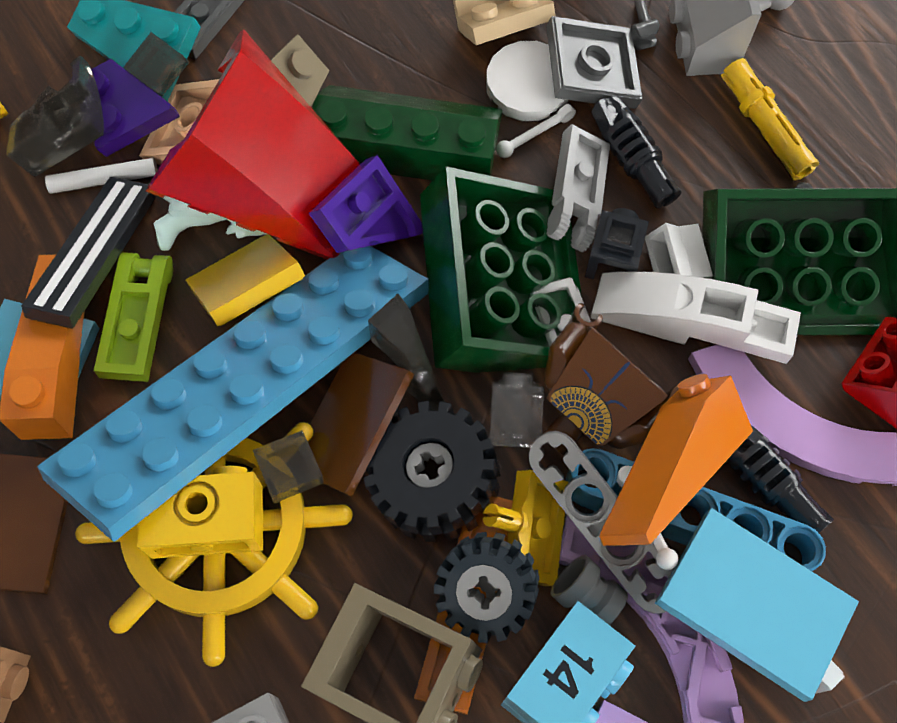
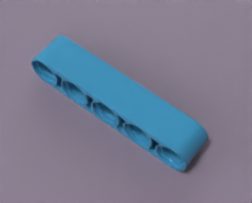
(762, 523)

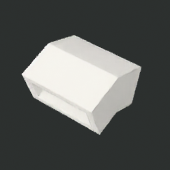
(678, 251)

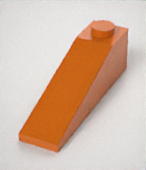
(41, 375)
(680, 454)

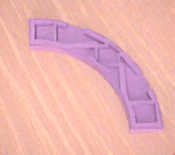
(797, 433)
(697, 663)

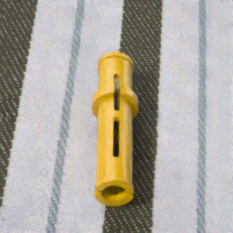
(760, 106)

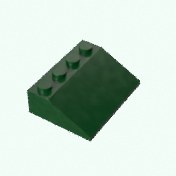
(809, 252)
(482, 264)

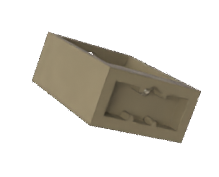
(349, 639)

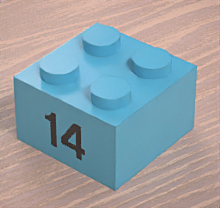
(572, 671)

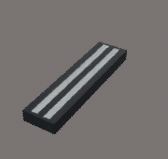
(88, 253)

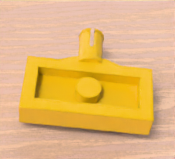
(534, 522)

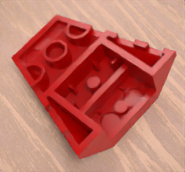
(257, 154)

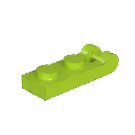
(133, 317)

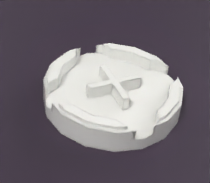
(522, 81)

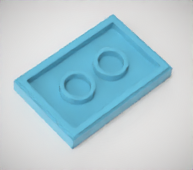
(758, 604)

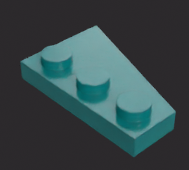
(121, 26)

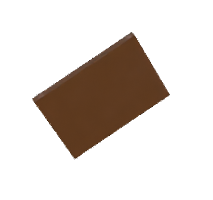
(355, 418)
(29, 525)

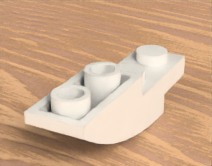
(697, 308)

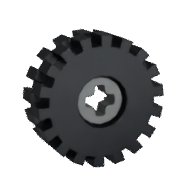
(463, 481)

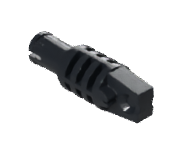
(635, 149)
(777, 481)

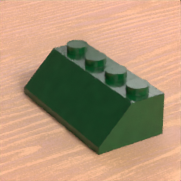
(411, 133)

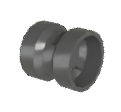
(583, 583)

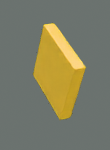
(245, 279)

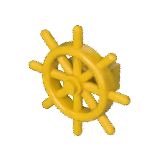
(213, 518)

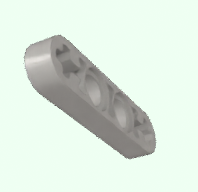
(592, 524)

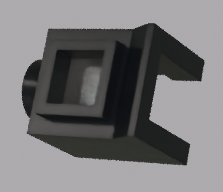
(617, 241)

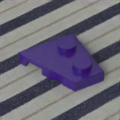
(127, 107)
(366, 210)

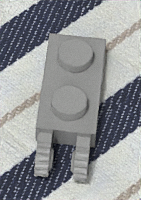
(578, 186)

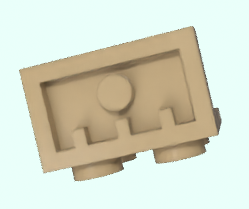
(493, 19)

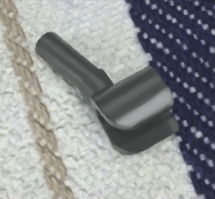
(645, 30)

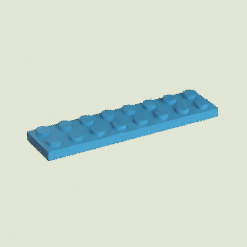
(225, 391)

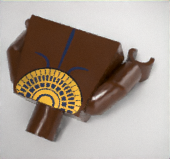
(598, 388)

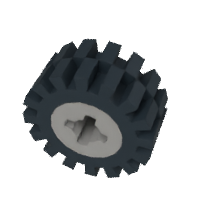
(488, 565)

